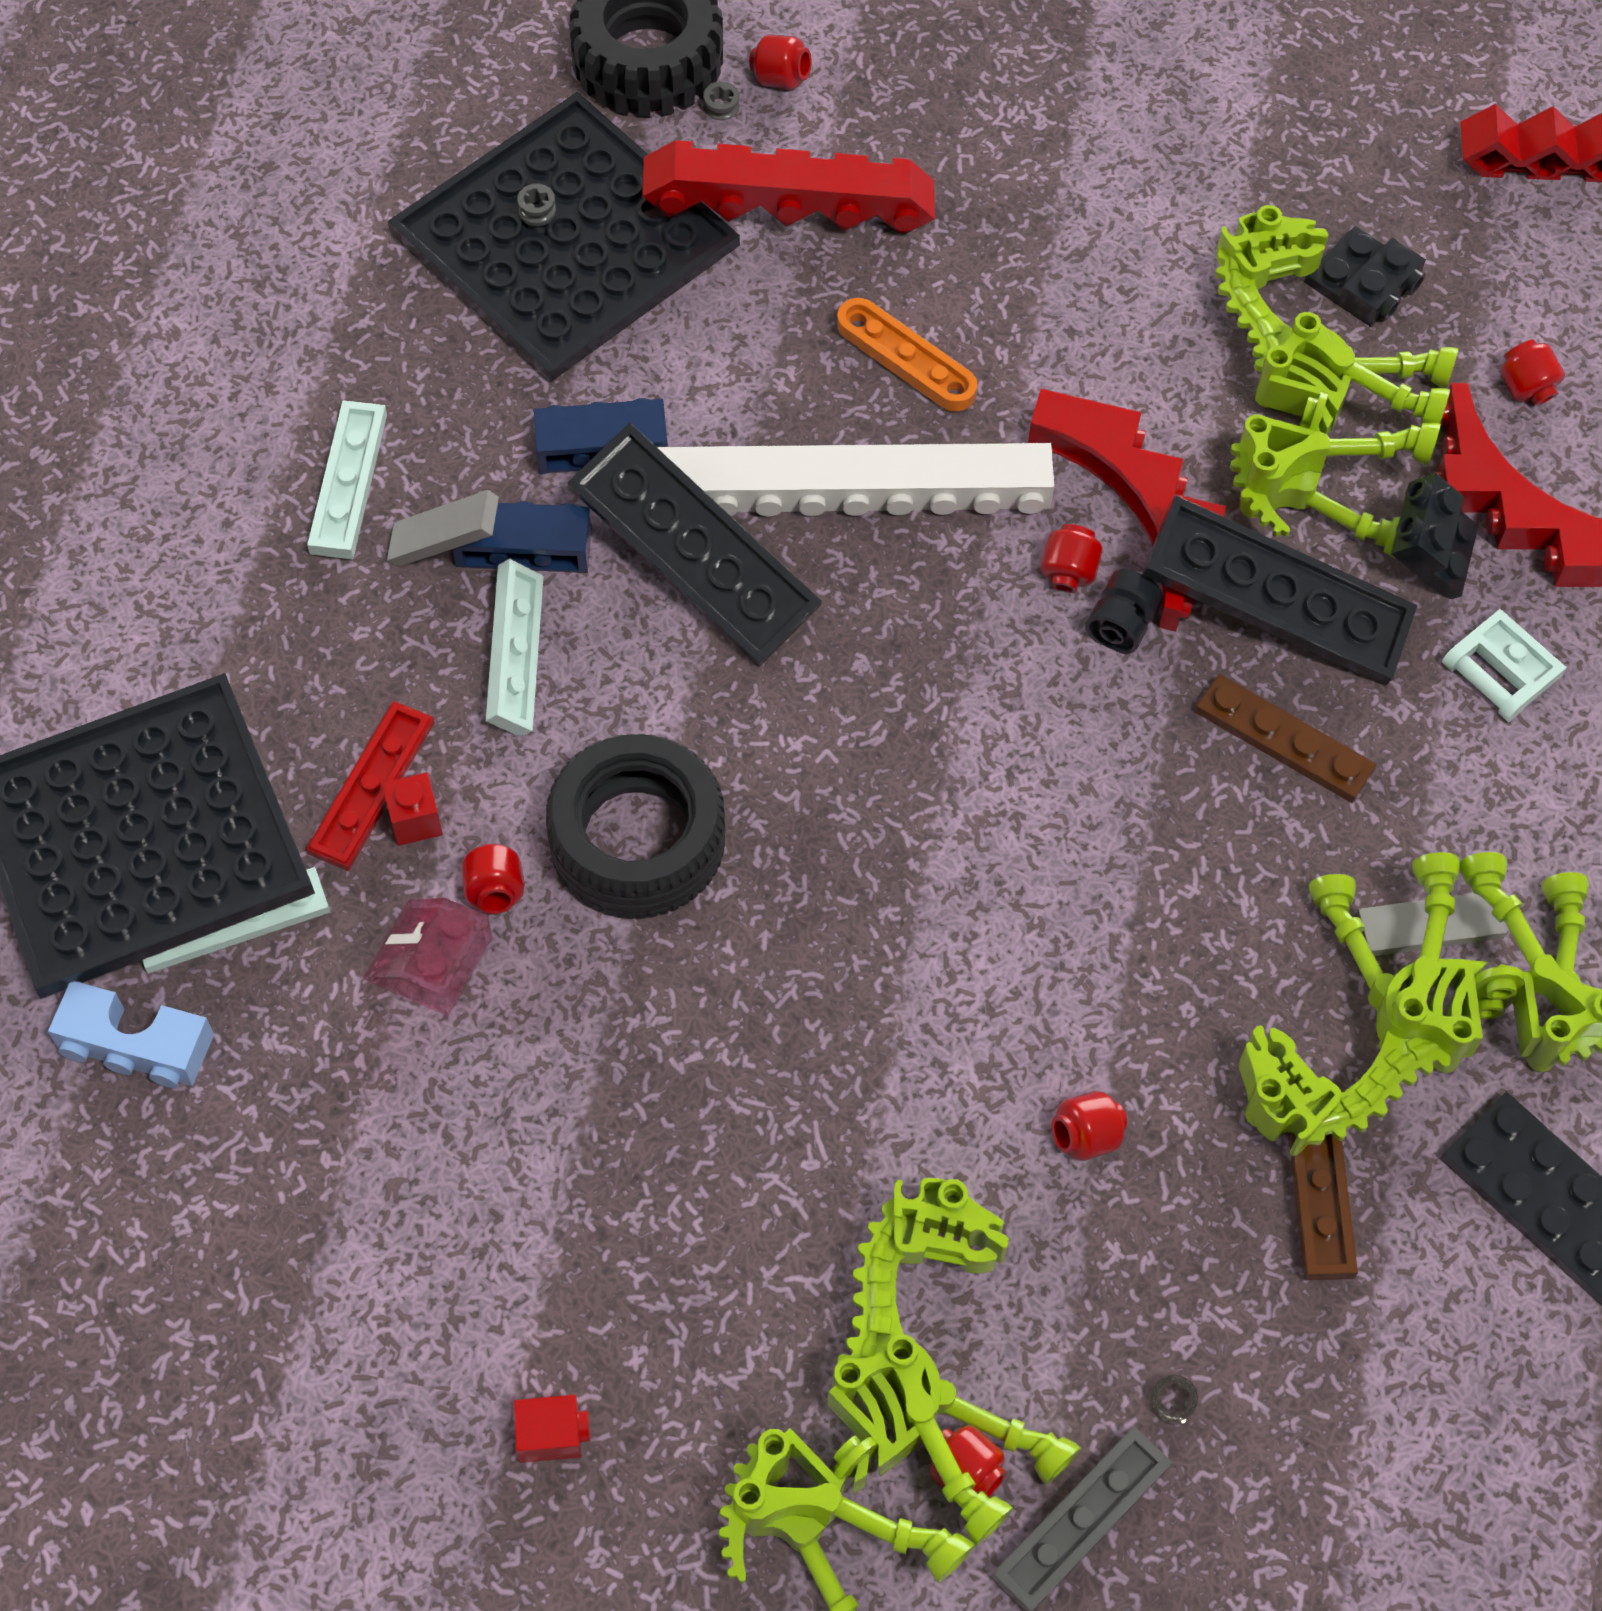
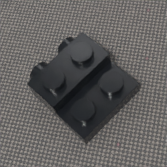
(1368, 275)
(1435, 535)

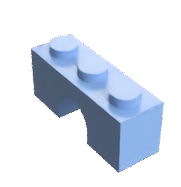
(166, 1050)

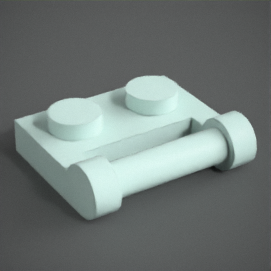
(1513, 655)

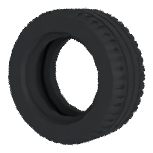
(628, 766)

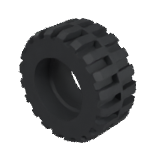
(646, 77)

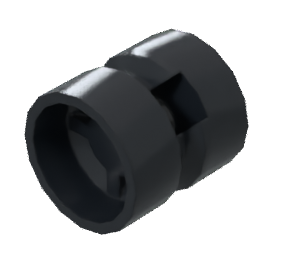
(1124, 611)

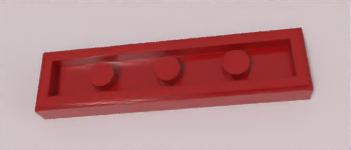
(362, 795)

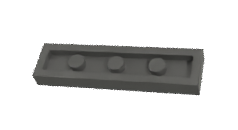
(1081, 1520)

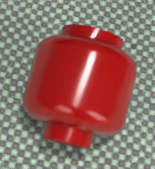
(780, 62)
(1532, 372)
(1071, 557)
(492, 878)
(1089, 1125)
(976, 1456)

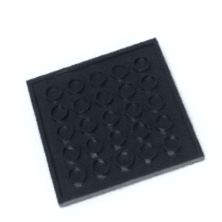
(585, 273)
(140, 836)

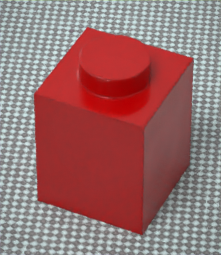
(412, 809)
(550, 1428)

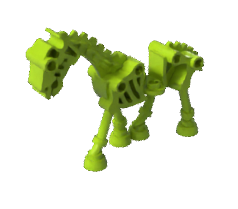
(1308, 375)
(1413, 1033)
(881, 1365)

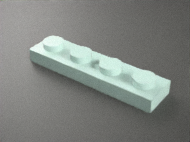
(347, 480)
(514, 648)
(276, 919)

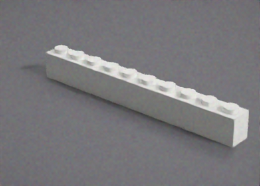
(872, 477)

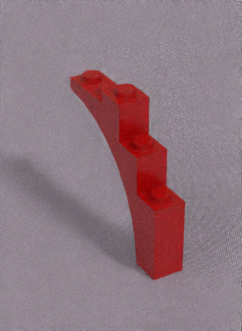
(1110, 447)
(1515, 508)

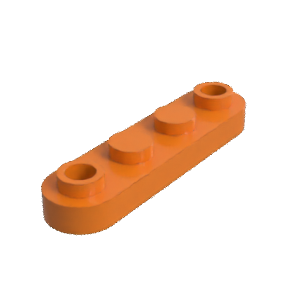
(907, 354)

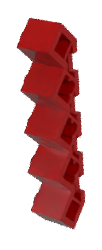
(1538, 146)
(788, 185)

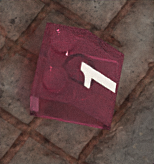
(431, 952)

